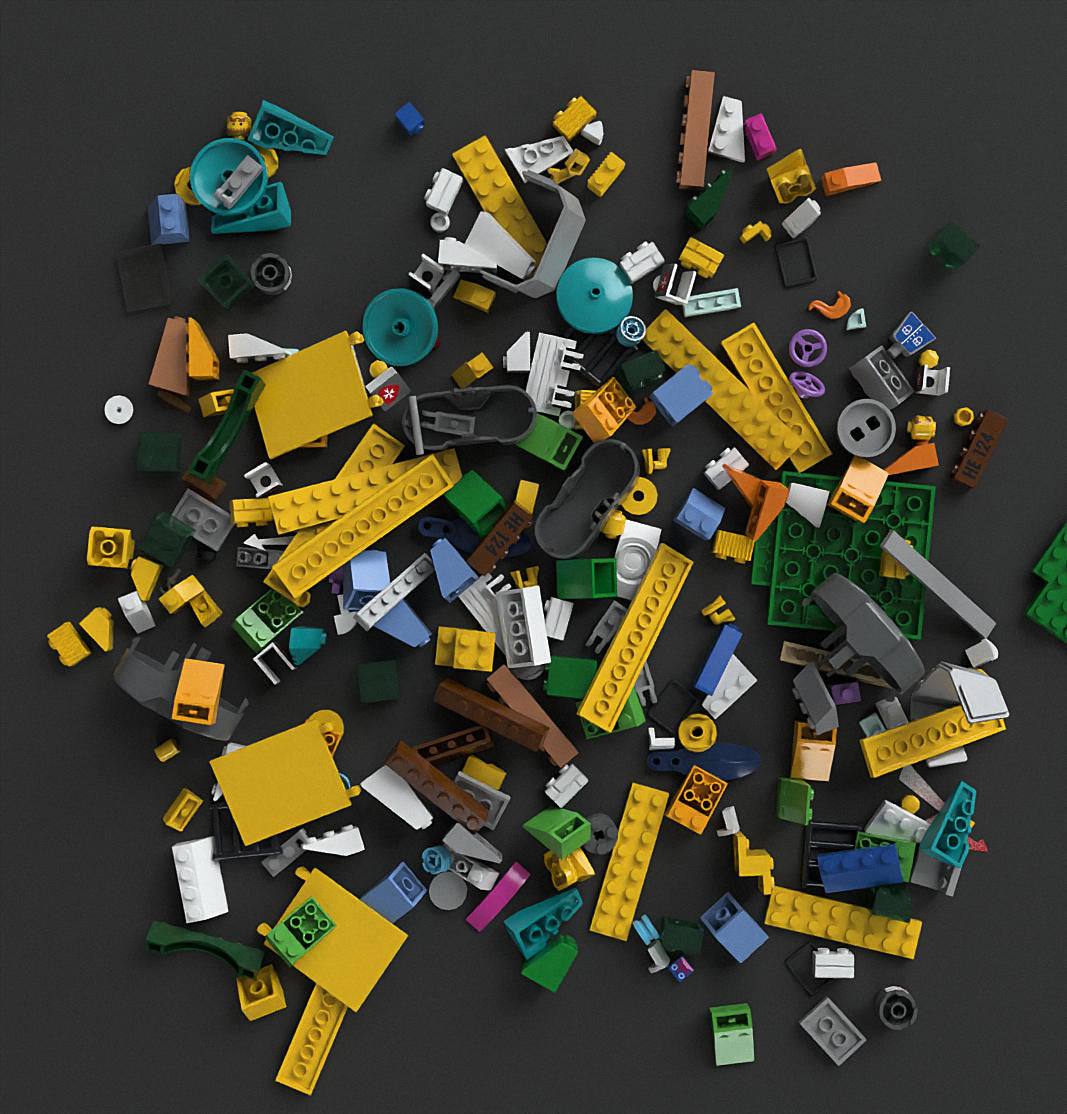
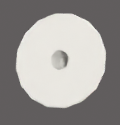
(118, 409)

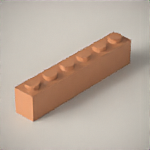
(696, 130)
(520, 700)

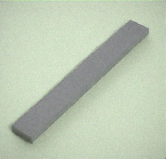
(937, 584)

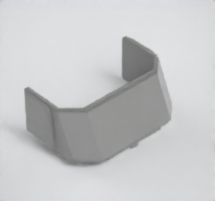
(559, 246)
(956, 685)

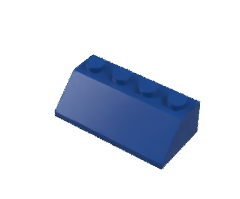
(860, 868)

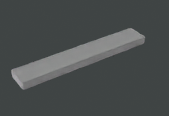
(395, 592)

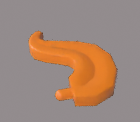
(833, 312)
(644, 415)

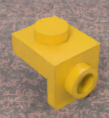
(751, 231)

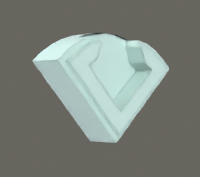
(856, 320)

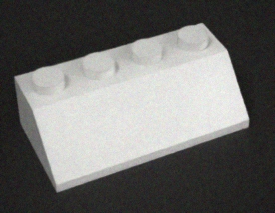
(523, 627)
(199, 879)

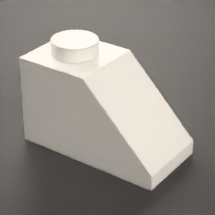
(518, 356)
(136, 612)

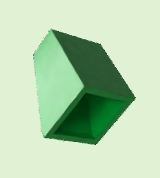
(476, 503)
(586, 578)
(569, 676)
(551, 963)

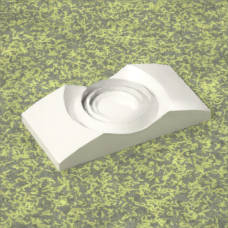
(634, 555)

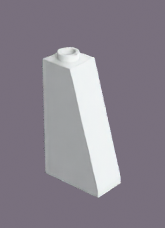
(500, 247)
(398, 796)

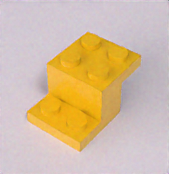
(465, 648)
(753, 863)

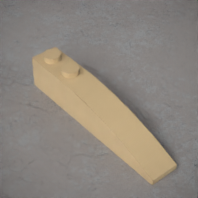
(802, 655)

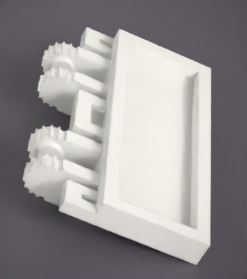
(547, 372)
(484, 605)

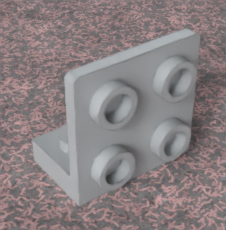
(934, 874)

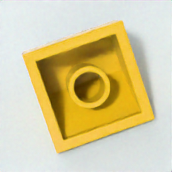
(261, 996)

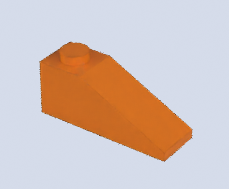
(850, 178)
(915, 458)
(744, 482)
(767, 505)

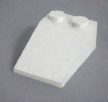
(462, 258)

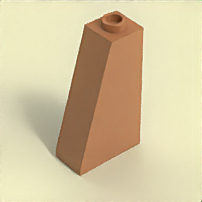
(170, 364)

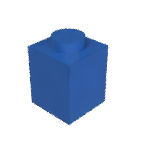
(410, 119)

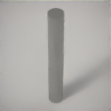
(416, 425)

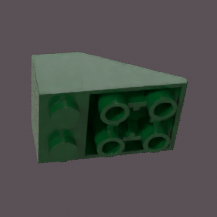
(704, 208)

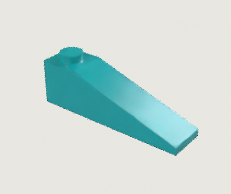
(283, 130)
(267, 215)
(305, 642)
(949, 831)
(536, 923)

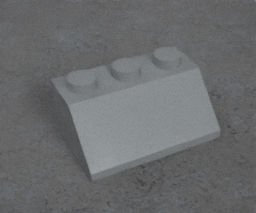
(882, 378)
(815, 700)

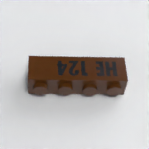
(978, 449)
(499, 538)
(456, 745)

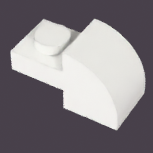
(345, 621)

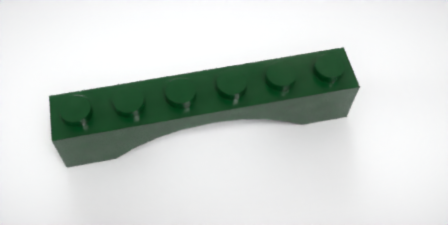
(241, 404)
(168, 939)

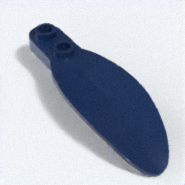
(464, 537)
(721, 760)

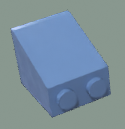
(168, 220)
(681, 394)
(699, 514)
(451, 570)
(364, 578)
(405, 625)
(395, 893)
(734, 927)

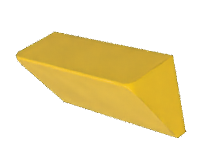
(182, 810)

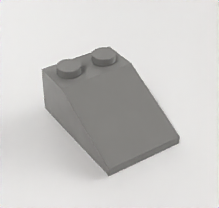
(469, 844)

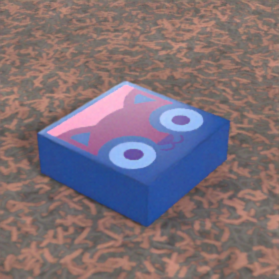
(680, 968)

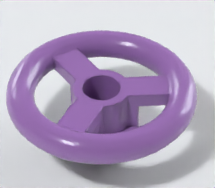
(805, 355)
(805, 388)

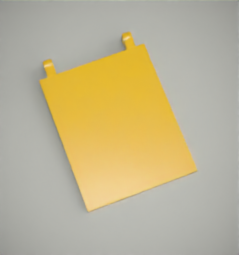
(312, 394)
(282, 782)
(355, 951)

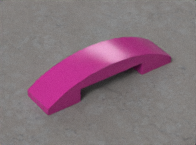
(498, 896)

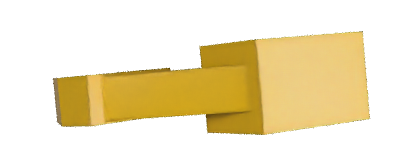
(568, 172)

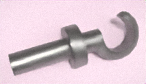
(171, 580)

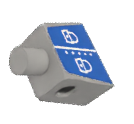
(909, 336)

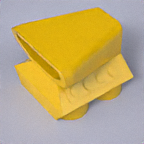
(791, 177)
(110, 547)
(569, 869)

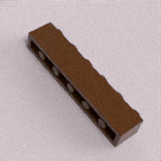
(491, 714)
(437, 787)

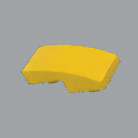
(527, 494)
(483, 772)

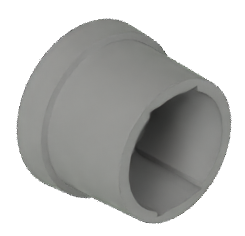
(875, 440)

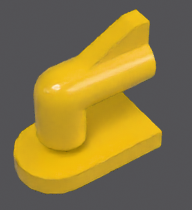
(656, 465)
(532, 577)
(711, 611)

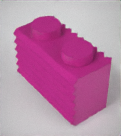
(759, 137)

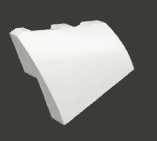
(808, 502)

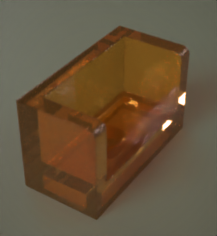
(215, 489)

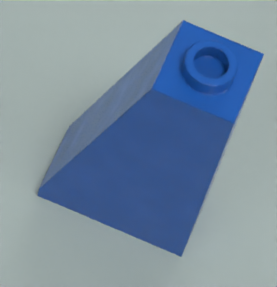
(717, 659)

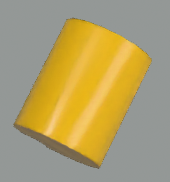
(167, 750)

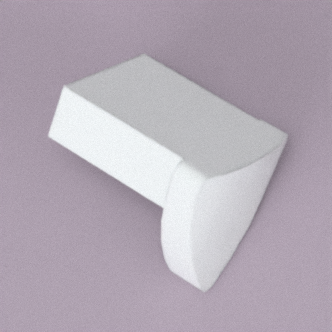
(593, 132)
(982, 653)
(659, 743)
(731, 822)
(659, 956)

